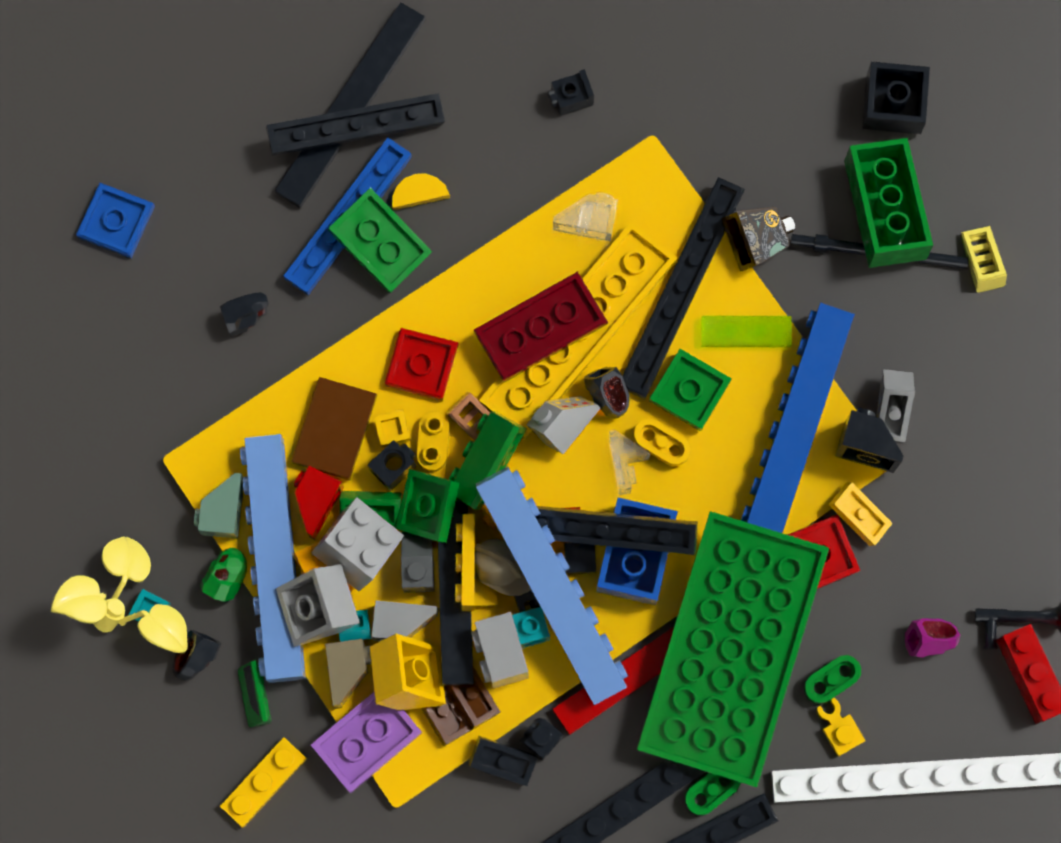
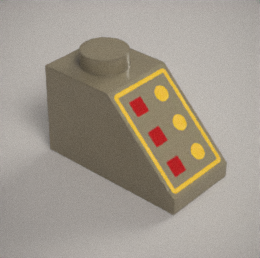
(346, 668)

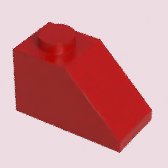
(316, 498)

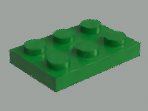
(379, 240)

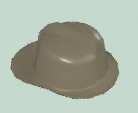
(498, 568)

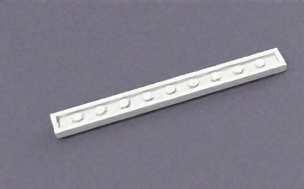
(916, 777)

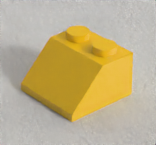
(406, 673)

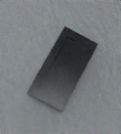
(503, 760)

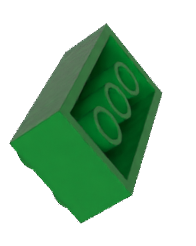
(888, 202)

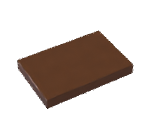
(334, 428)

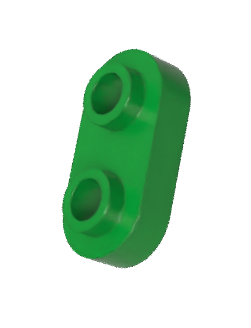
(832, 680)
(712, 790)

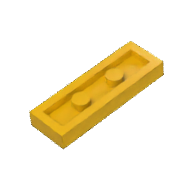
(465, 562)
(263, 782)

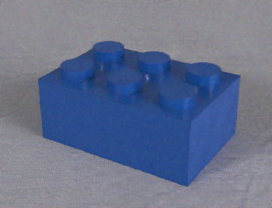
(634, 572)

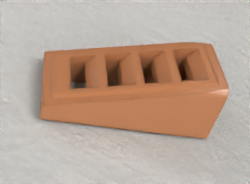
(459, 406)

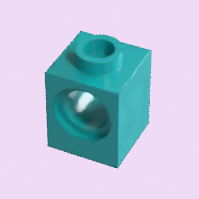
(531, 627)

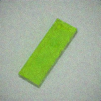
(746, 331)

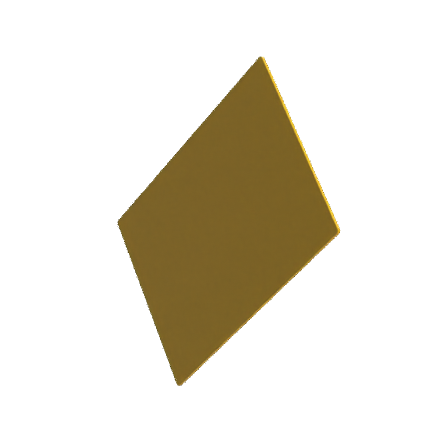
(452, 305)

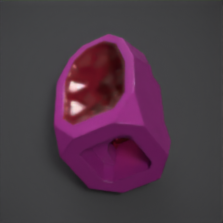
(930, 637)

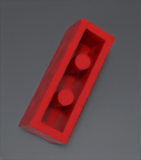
(1032, 673)

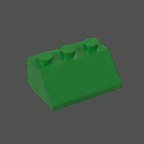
(486, 455)

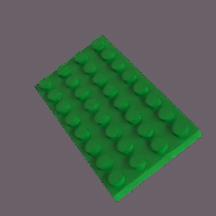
(733, 649)

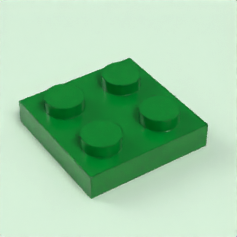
(690, 389)
(427, 505)

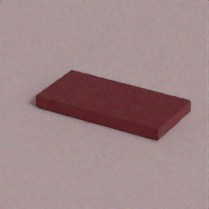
(540, 327)

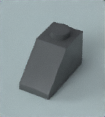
(417, 564)

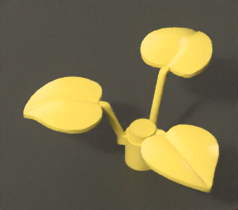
(82, 599)

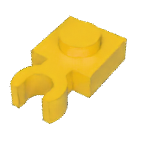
(842, 732)

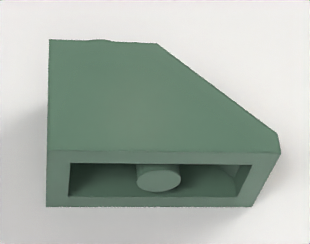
(221, 509)

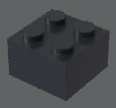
(896, 97)

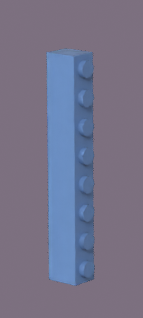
(273, 552)
(551, 584)

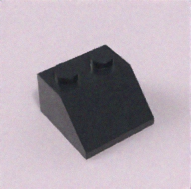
(868, 442)

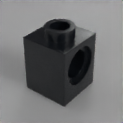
(387, 477)

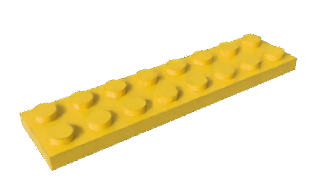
(619, 286)

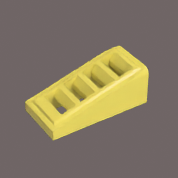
(990, 276)

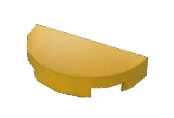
(418, 190)

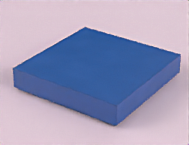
(115, 220)

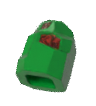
(225, 575)

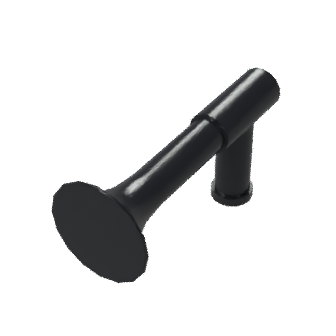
(994, 616)

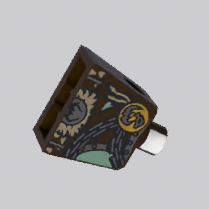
(757, 234)

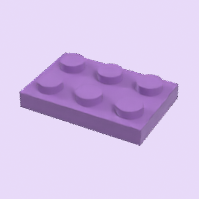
(365, 741)

